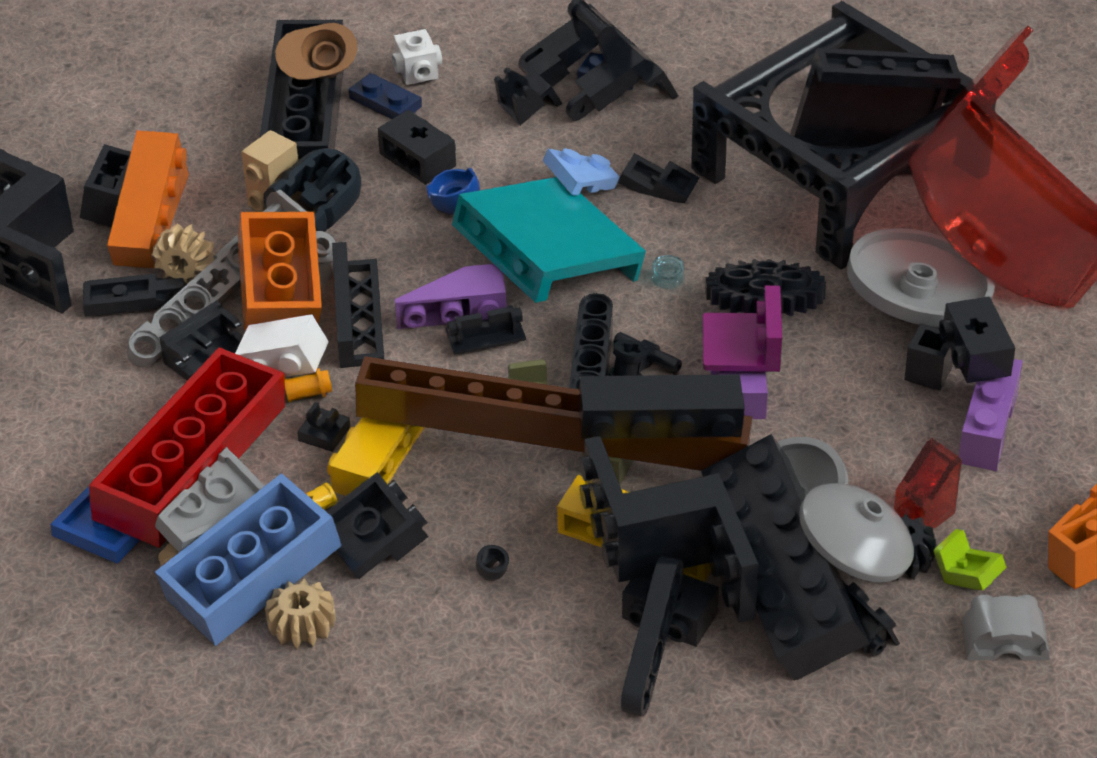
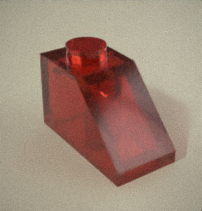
(930, 485)

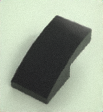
(649, 179)

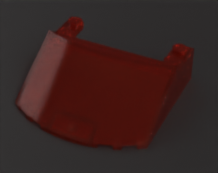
(1002, 197)

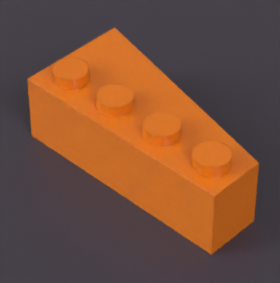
(147, 197)

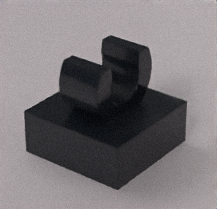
(323, 428)

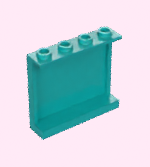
(544, 234)

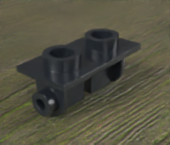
(472, 333)
(876, 624)

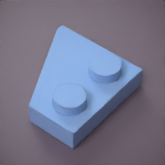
(581, 171)

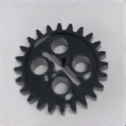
(744, 284)

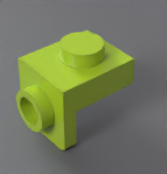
(967, 566)

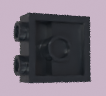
(376, 524)

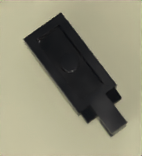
(128, 294)

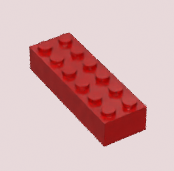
(217, 408)

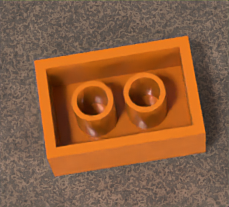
(278, 266)

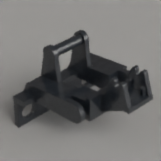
(548, 64)

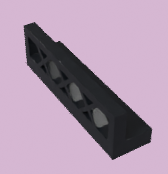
(344, 307)

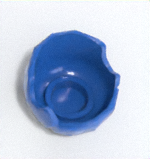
(447, 186)

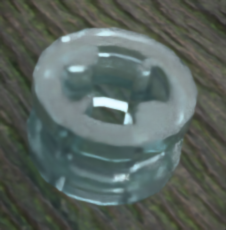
(668, 271)

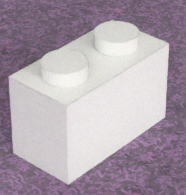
(285, 345)

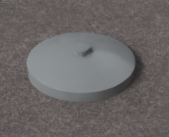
(913, 274)

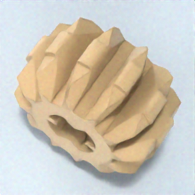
(182, 252)
(300, 613)

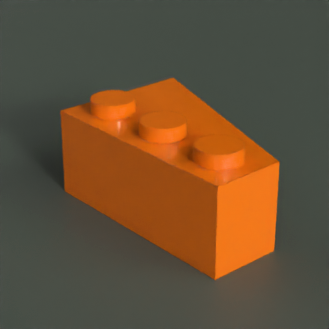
(1074, 544)

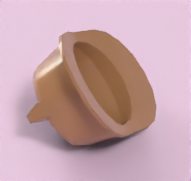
(316, 51)

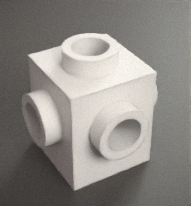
(416, 57)

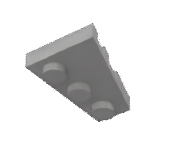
(207, 501)

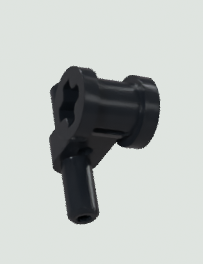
(637, 355)

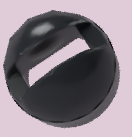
(487, 558)

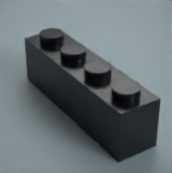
(661, 406)

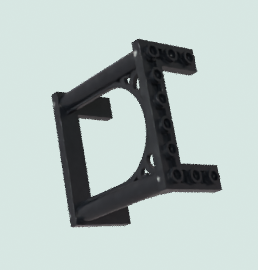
(842, 192)

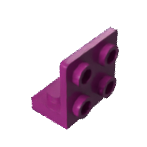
(745, 339)

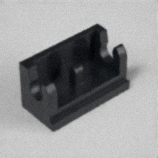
(198, 337)

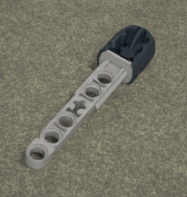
(333, 174)

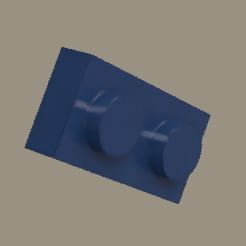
(384, 96)

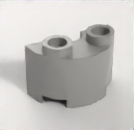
(1003, 627)

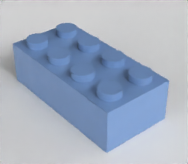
(246, 555)

